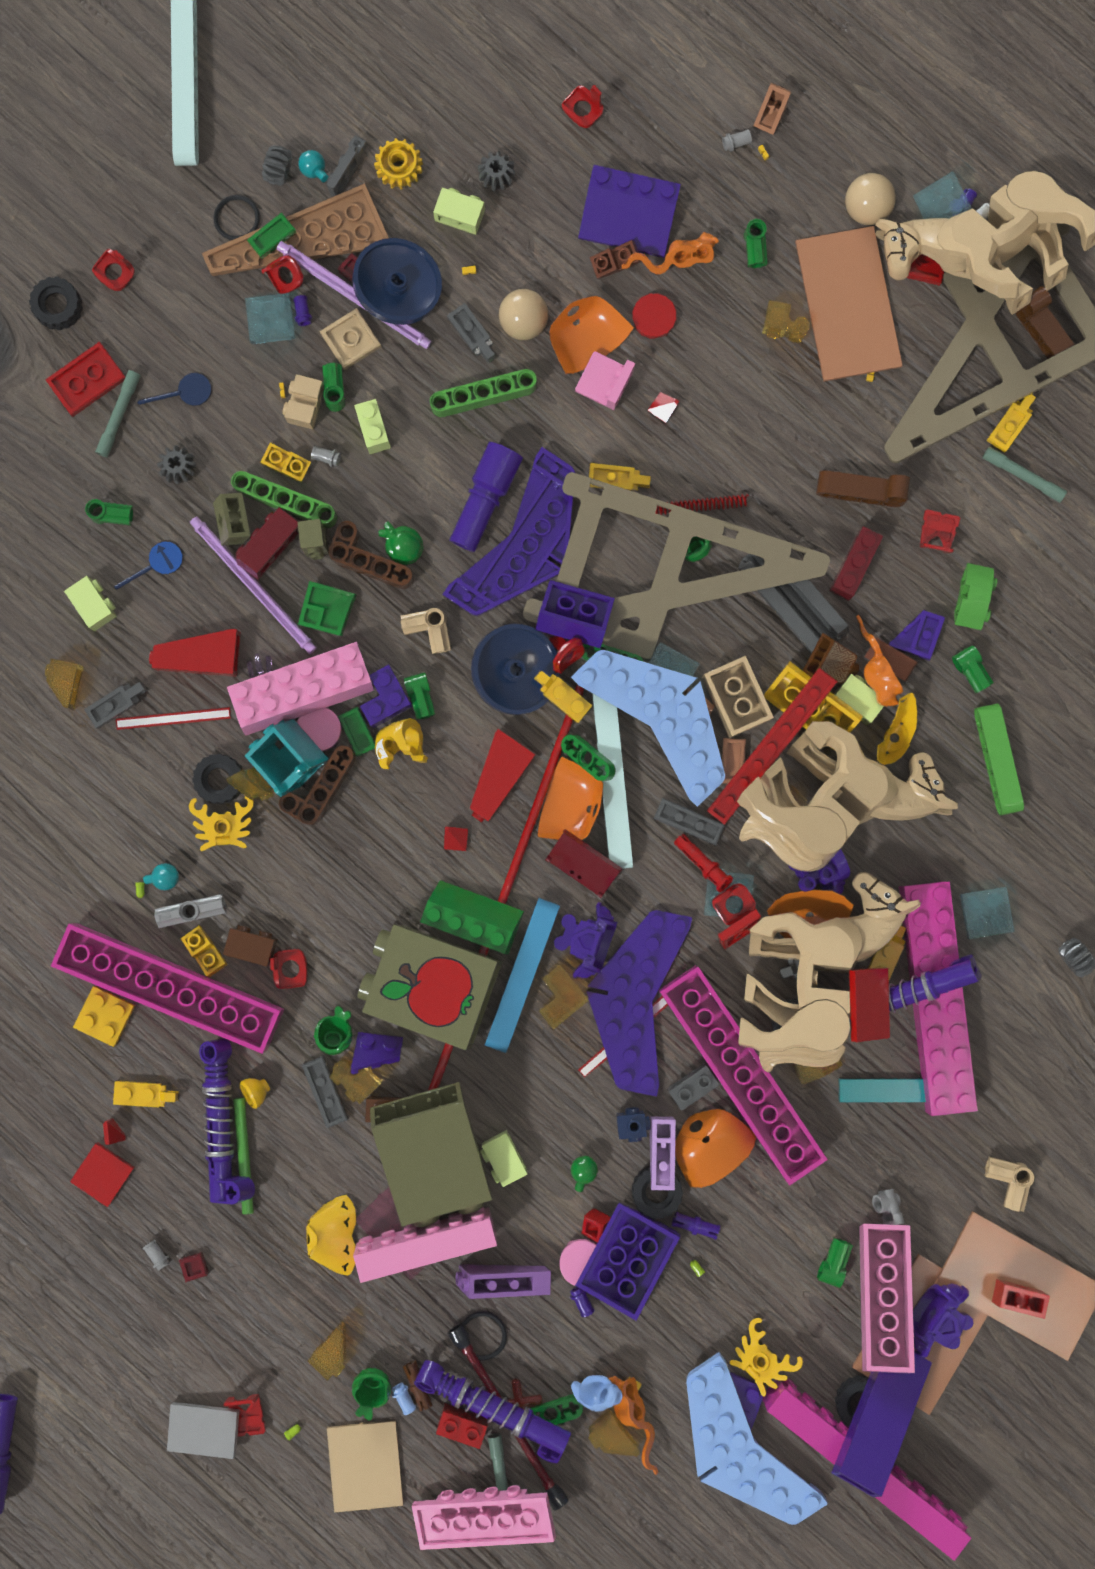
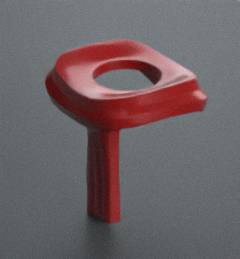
(593, 97)
(113, 257)
(273, 273)
(567, 652)
(735, 890)
(277, 962)

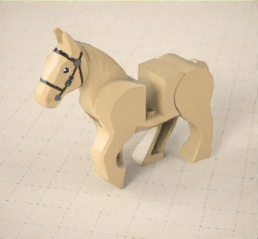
(977, 247)
(851, 794)
(819, 1025)

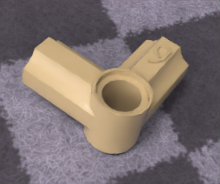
(421, 622)
(1017, 1189)

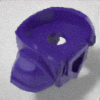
(829, 878)
(588, 940)
(938, 1318)

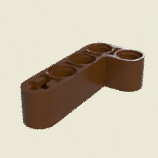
(1043, 325)
(864, 489)
(373, 561)
(322, 782)

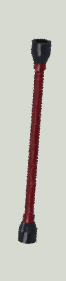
(461, 1339)

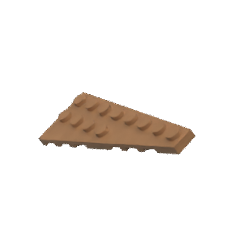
(323, 230)

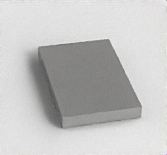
(203, 1430)

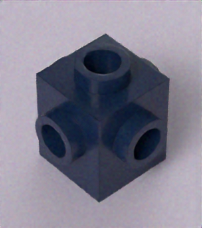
(624, 1121)

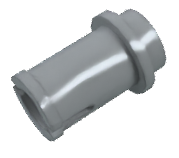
(736, 140)
(326, 456)
(156, 1255)

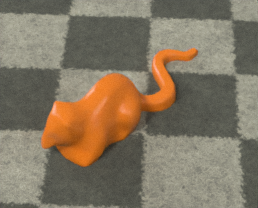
(681, 254)
(879, 673)
(632, 1413)

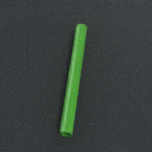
(242, 1147)

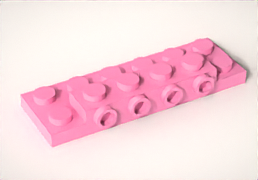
(483, 1518)

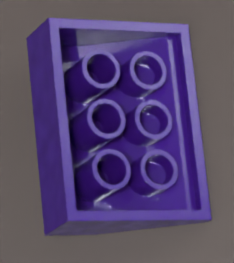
(629, 208)
(628, 1260)

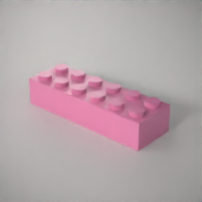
(300, 688)
(422, 1246)
(886, 1298)

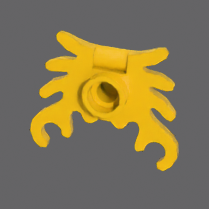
(222, 828)
(761, 1362)

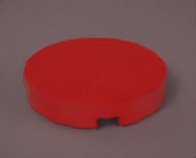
(654, 316)

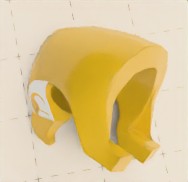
(400, 736)

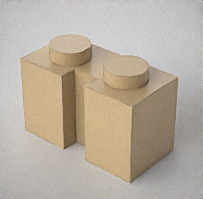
(304, 402)

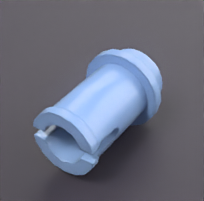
(403, 1398)

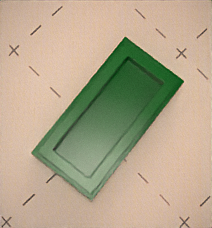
(271, 235)
(357, 731)

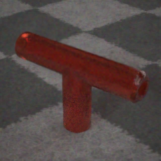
(518, 1397)

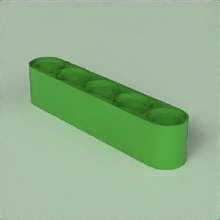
(475, 401)
(276, 492)
(999, 759)

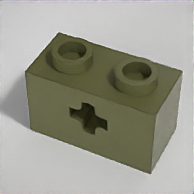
(231, 519)
(313, 538)

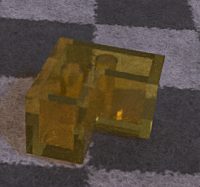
(567, 997)

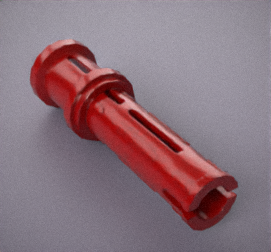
(709, 869)

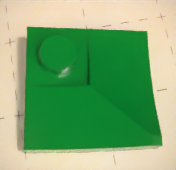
(326, 608)

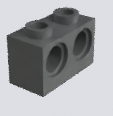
(693, 1086)

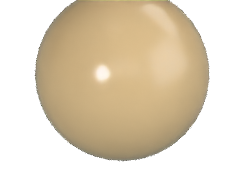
(870, 198)
(523, 314)

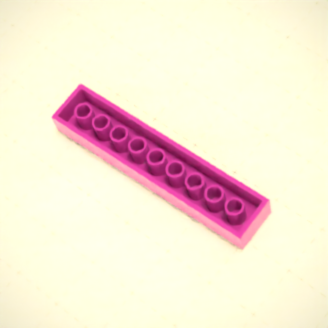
(167, 987)
(941, 1022)
(742, 1075)
(900, 1495)

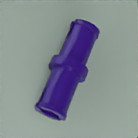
(695, 1225)

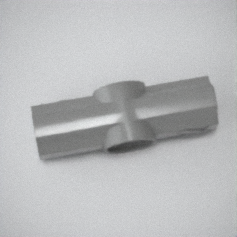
(177, 914)

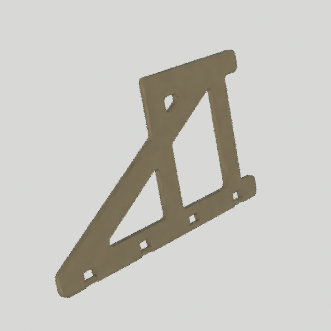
(983, 331)
(666, 589)

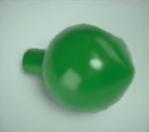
(583, 1171)

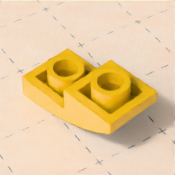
(285, 462)
(204, 951)

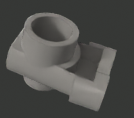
(888, 1204)

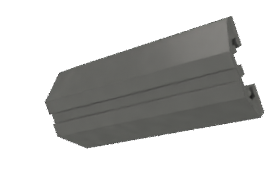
(801, 608)

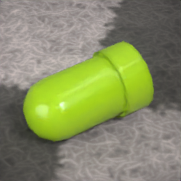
(140, 891)
(697, 1268)
(289, 1434)

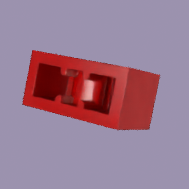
(1020, 1299)
(461, 1426)

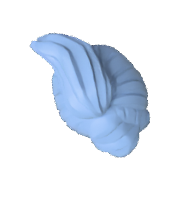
(596, 1393)

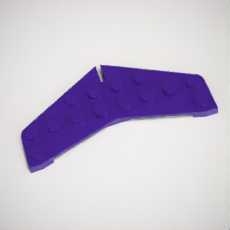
(523, 556)
(627, 1010)

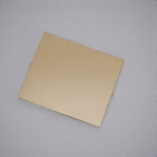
(365, 1466)

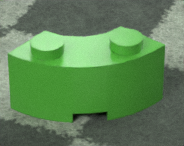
(974, 596)

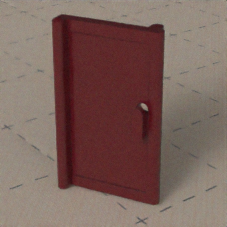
(595, 869)

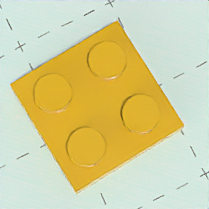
(104, 1016)

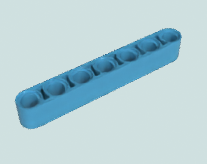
(522, 975)

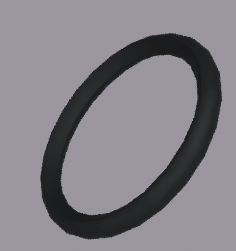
(230, 198)
(503, 1329)

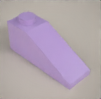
(662, 1153)

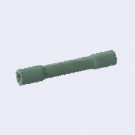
(127, 390)
(1047, 487)
(497, 1456)

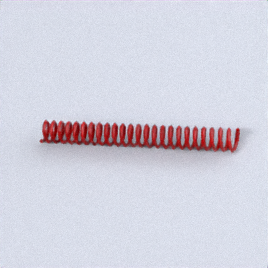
(709, 503)

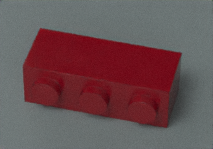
(267, 543)
(856, 563)

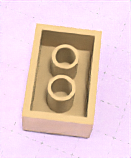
(737, 697)

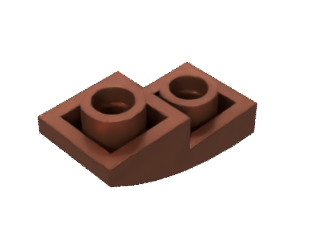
(610, 260)
(900, 663)

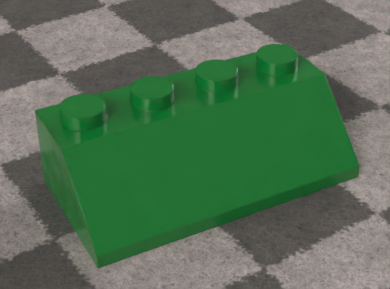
(472, 917)

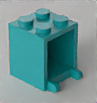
(290, 766)

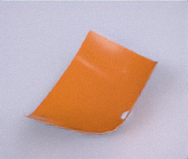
(599, 331)
(567, 802)
(822, 903)
(711, 1161)

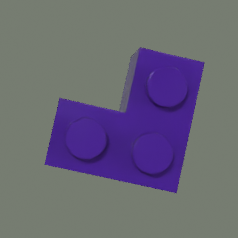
(390, 701)

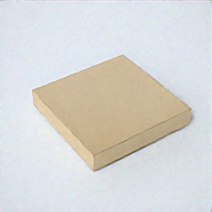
(350, 339)

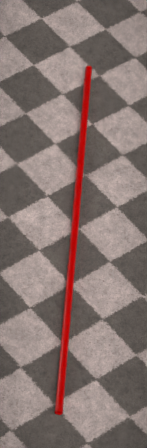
(518, 856)

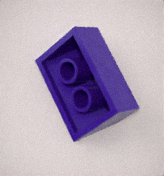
(574, 613)

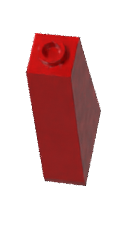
(202, 654)
(501, 772)

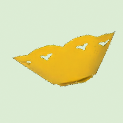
(906, 714)
(329, 1236)

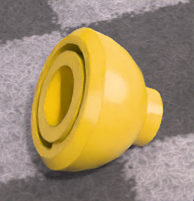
(254, 1091)

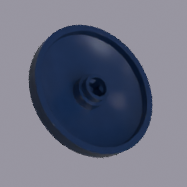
(397, 281)
(506, 668)

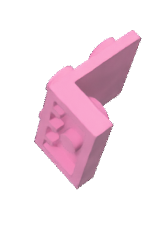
(604, 380)

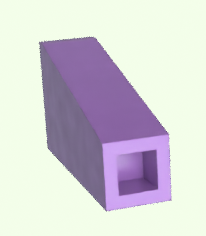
(503, 1280)

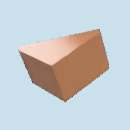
(772, 108)

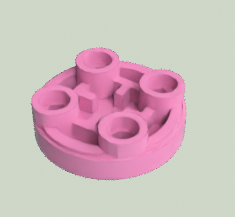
(322, 727)
(574, 1259)

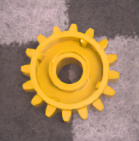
(395, 152)

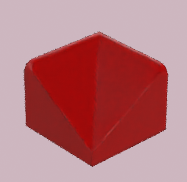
(594, 1224)

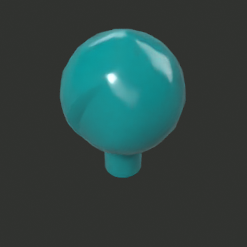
(312, 165)
(163, 877)

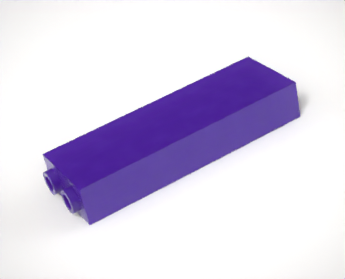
(880, 1427)

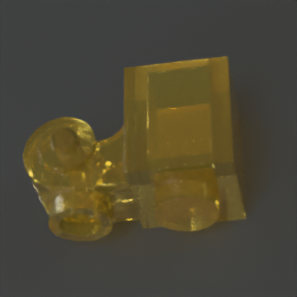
(778, 323)
(358, 1085)

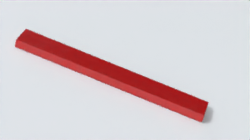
(773, 743)

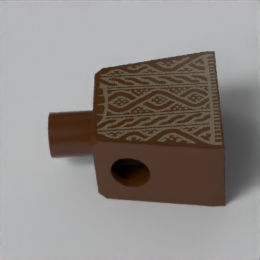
(833, 659)

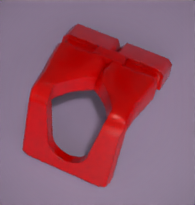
(939, 526)
(251, 1420)

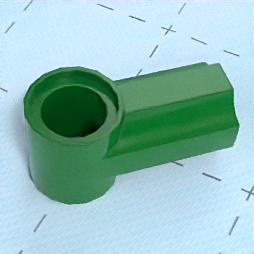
(756, 245)
(333, 386)
(111, 512)
(970, 664)
(418, 690)
(833, 1269)

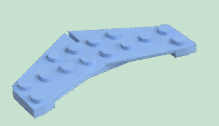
(657, 699)
(742, 1465)

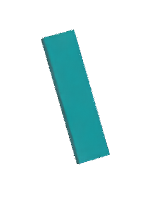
(881, 1090)

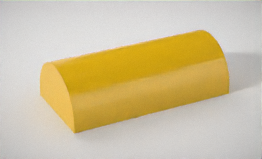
(832, 709)

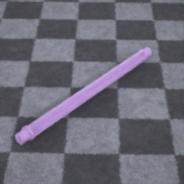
(347, 290)
(252, 584)

